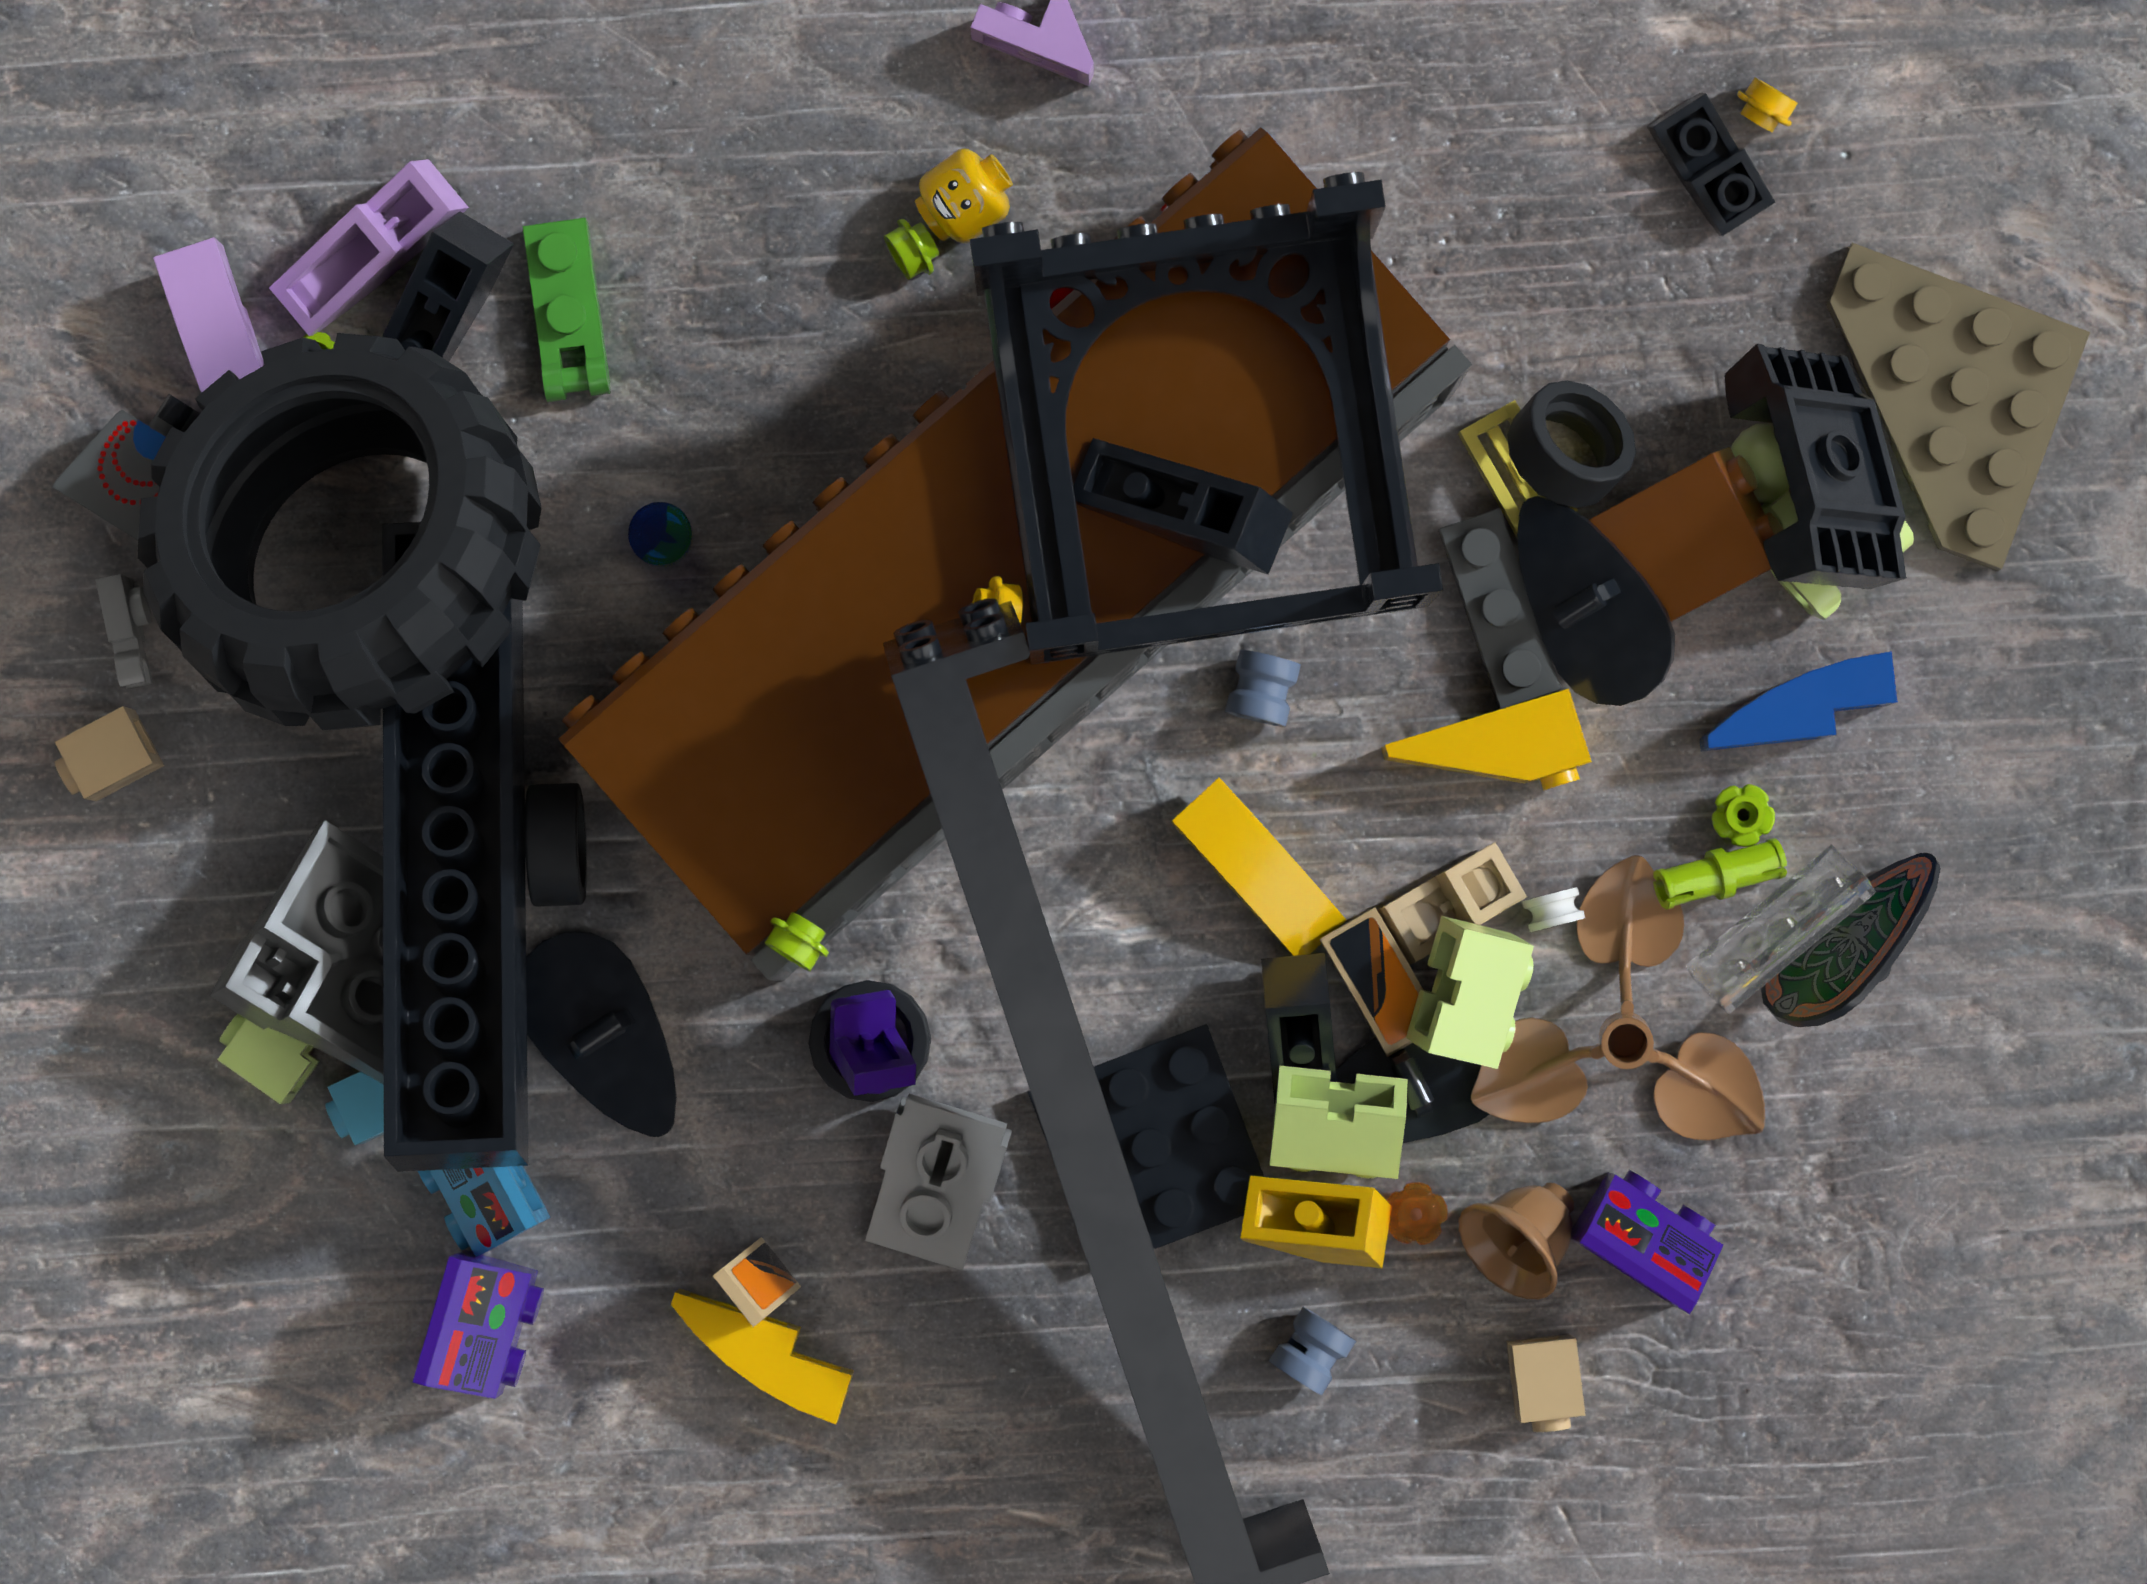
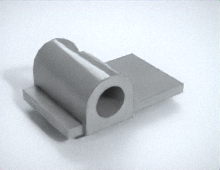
(936, 1180)

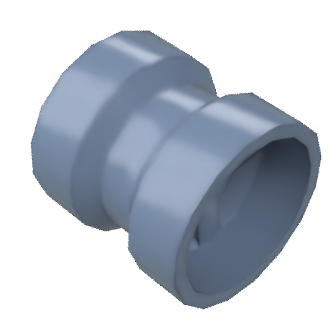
(1262, 688)
(1312, 1350)

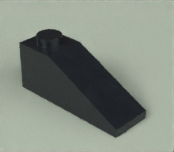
(448, 286)
(1183, 505)

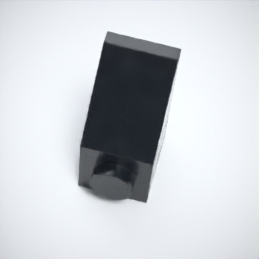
(1298, 1014)

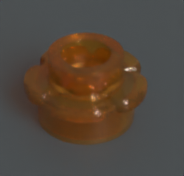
(1433, 1214)

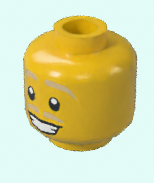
(963, 195)

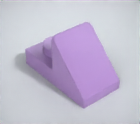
(1052, 46)

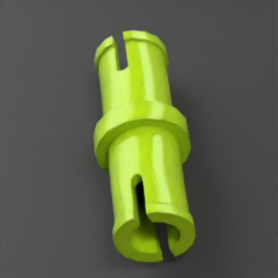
(1720, 873)

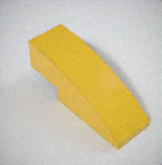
(1258, 869)
(766, 1355)

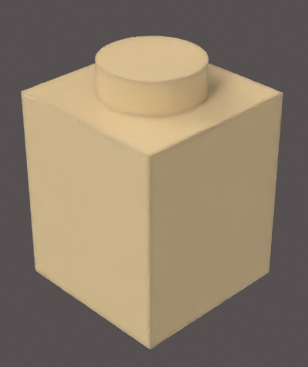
(106, 755)
(1546, 1381)

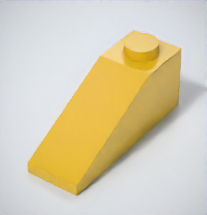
(1509, 744)

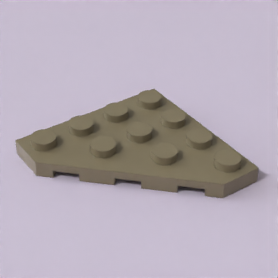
(1961, 390)

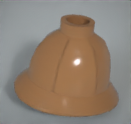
(1520, 1238)

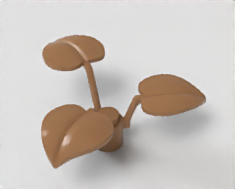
(1704, 1092)

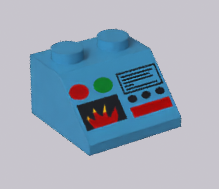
(487, 1204)

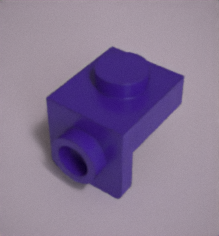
(868, 1044)

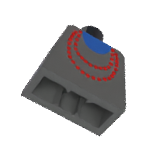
(117, 463)

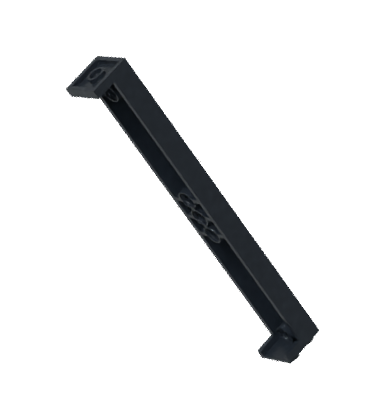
(931, 683)

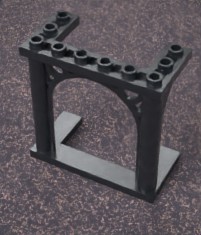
(1337, 246)

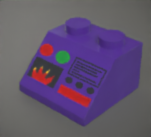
(1647, 1240)
(478, 1326)

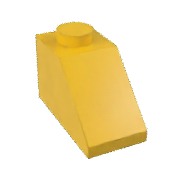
(1317, 1220)

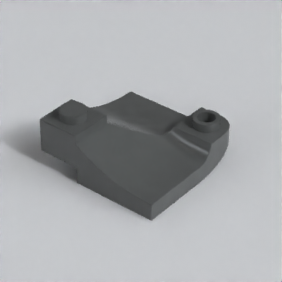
(318, 954)

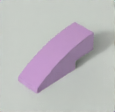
(367, 246)
(208, 312)

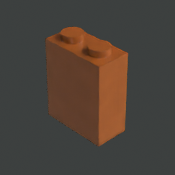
(1694, 532)

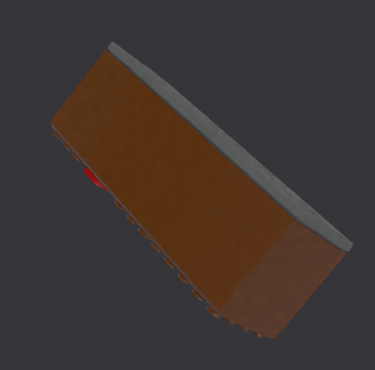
(770, 725)

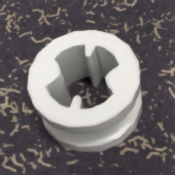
(1553, 909)

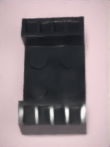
(1833, 467)

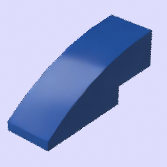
(1807, 704)

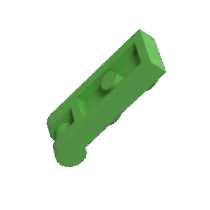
(566, 307)

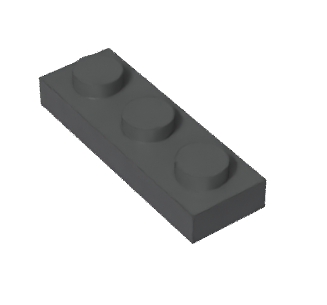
(1499, 609)

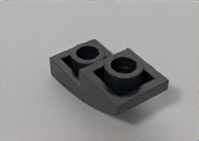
(1711, 164)

